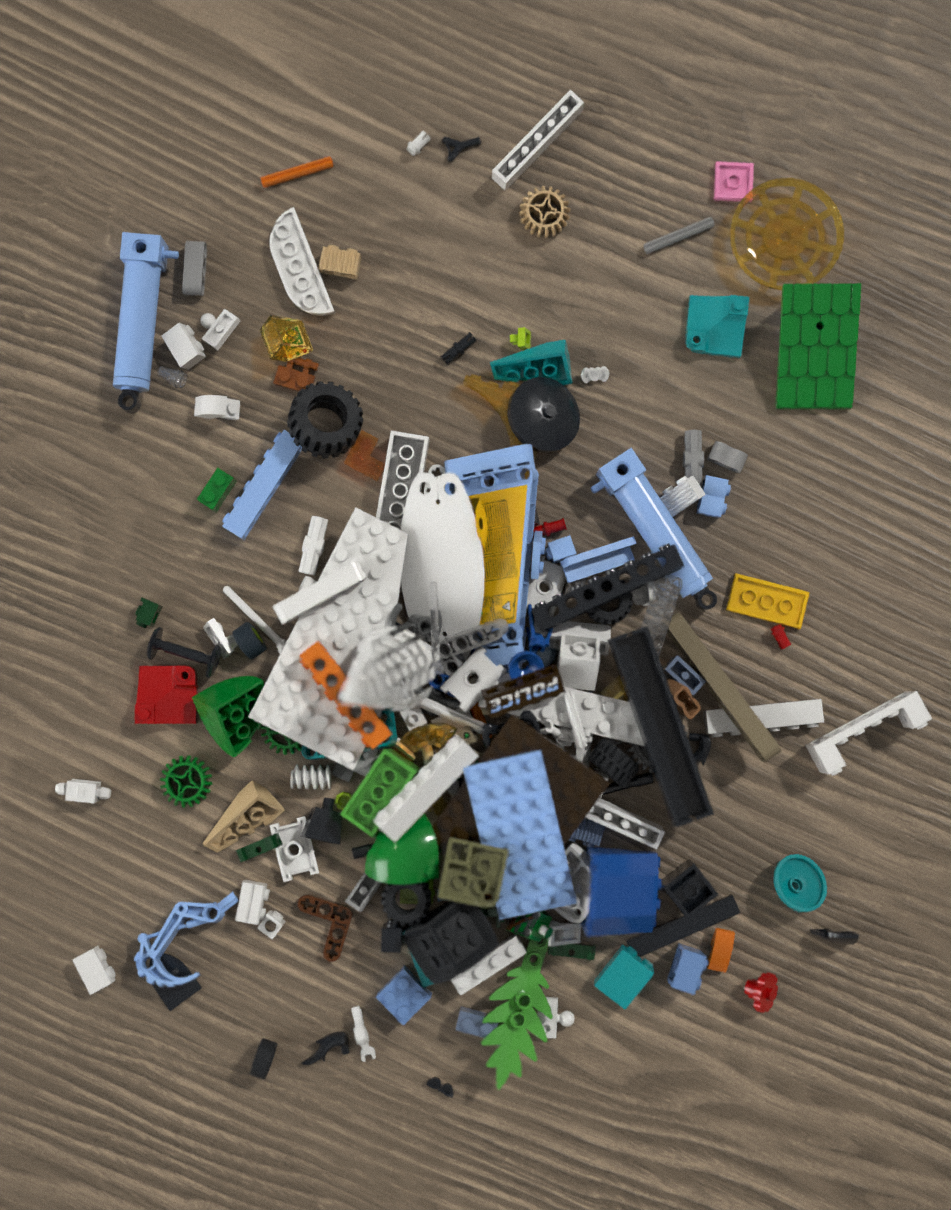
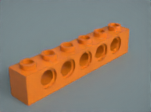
(309, 658)

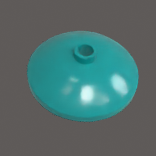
(807, 879)

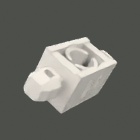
(83, 791)

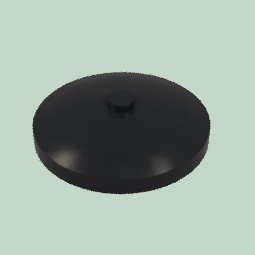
(543, 414)

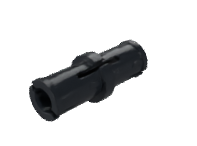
(458, 348)

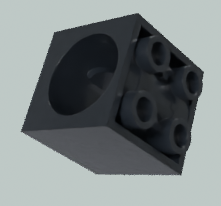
(688, 888)

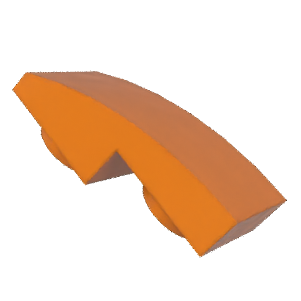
(721, 950)

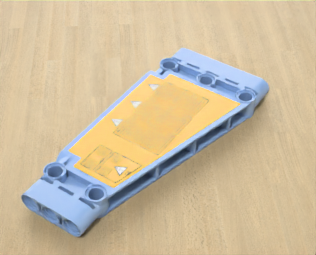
(508, 549)

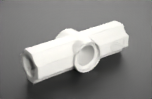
(313, 545)

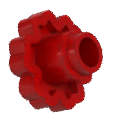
(762, 991)

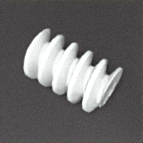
(310, 777)

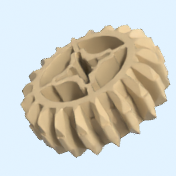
(537, 209)

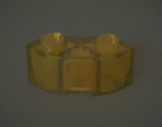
(428, 734)

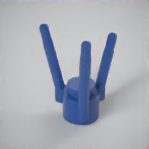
(536, 639)

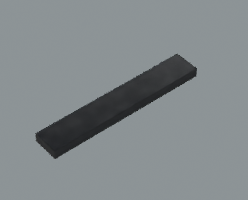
(682, 927)

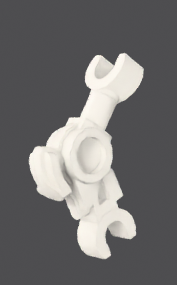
(563, 735)
(361, 1034)

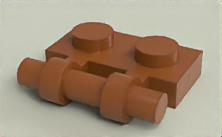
(294, 379)

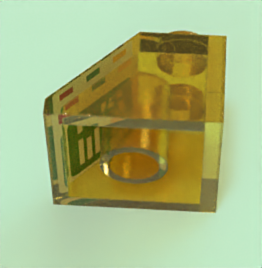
(285, 338)

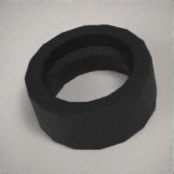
(263, 1058)

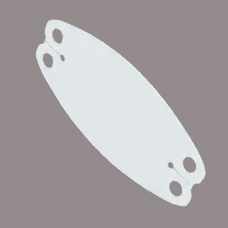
(444, 550)

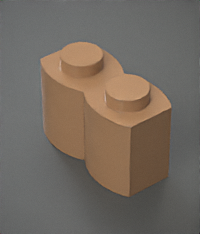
(683, 699)

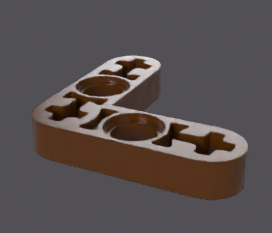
(337, 922)

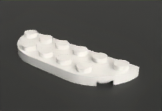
(298, 266)

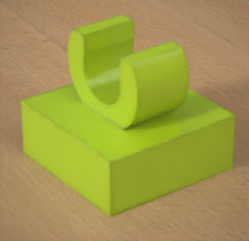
(522, 339)

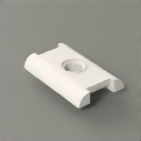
(552, 576)
(459, 683)
(294, 863)

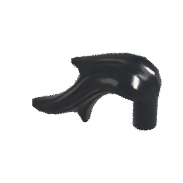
(704, 746)
(326, 1043)

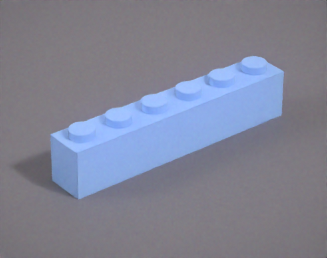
(262, 486)

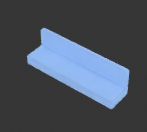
(598, 560)

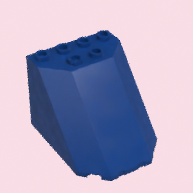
(622, 891)

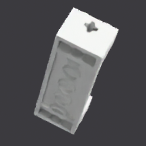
(906, 706)

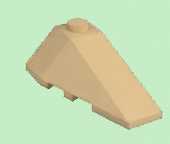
(248, 810)

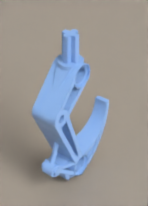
(173, 924)

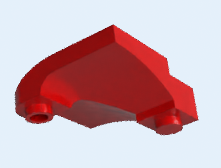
(166, 695)

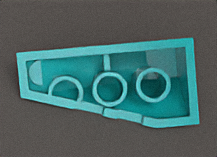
(544, 360)

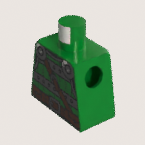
(531, 925)

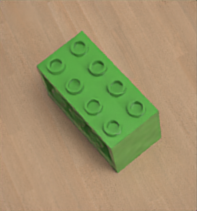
(378, 788)

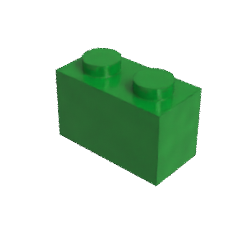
(217, 490)

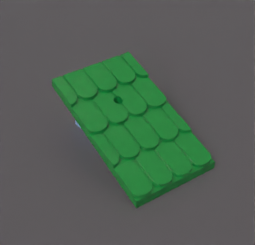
(817, 346)

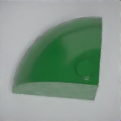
(227, 709)
(409, 859)

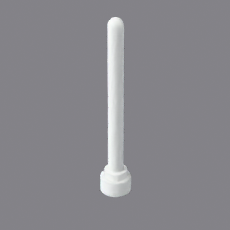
(255, 618)

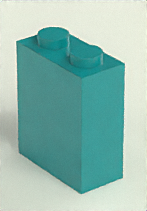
(624, 976)

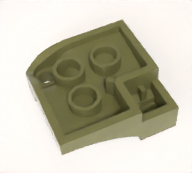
(471, 872)

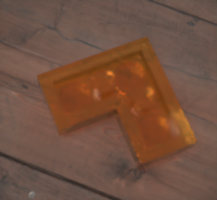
(360, 457)

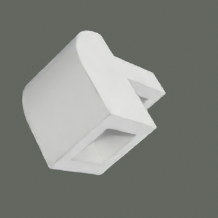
(216, 406)

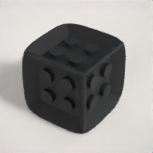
(450, 940)

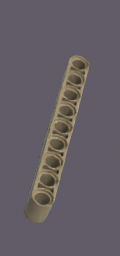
(722, 688)

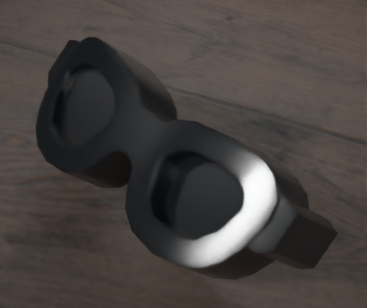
(446, 1089)

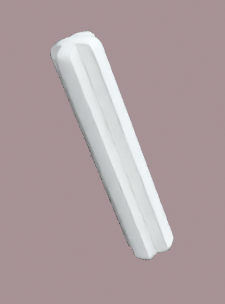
(575, 719)

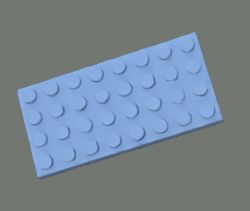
(518, 814)

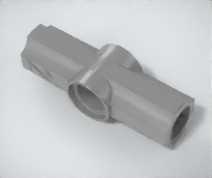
(693, 455)

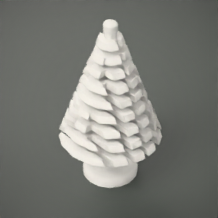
(388, 672)

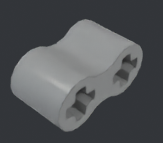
(727, 457)

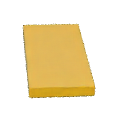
(767, 601)

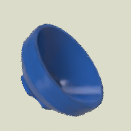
(534, 660)

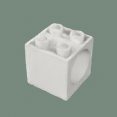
(579, 660)

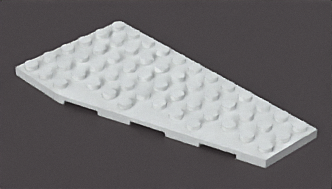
(290, 697)

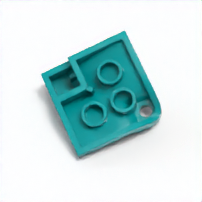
(717, 324)

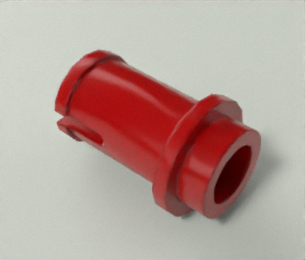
(780, 636)

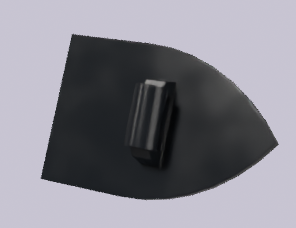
(175, 995)

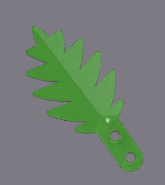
(518, 1014)

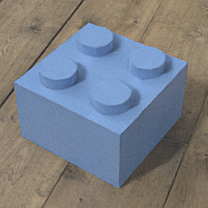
(687, 969)
(403, 995)

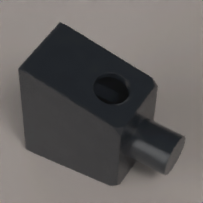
(324, 823)

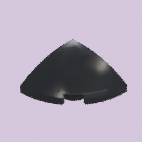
(838, 937)

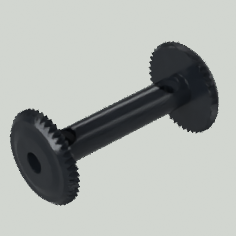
(155, 644)

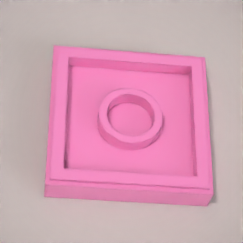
(733, 181)

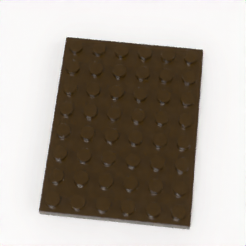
(571, 783)

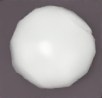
(643, 595)

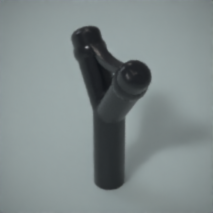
(459, 146)

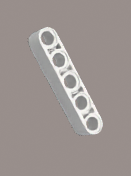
(319, 592)

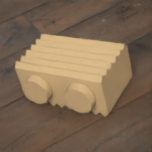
(340, 262)

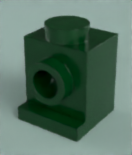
(147, 613)

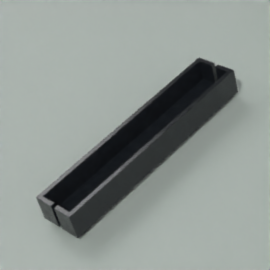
(660, 727)

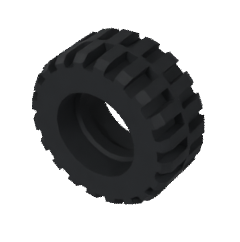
(331, 398)

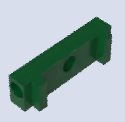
(252, 849)
(581, 951)

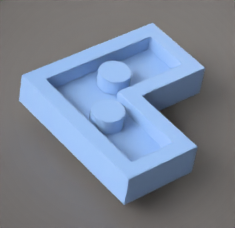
(538, 550)

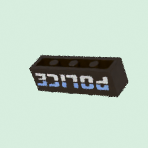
(523, 691)

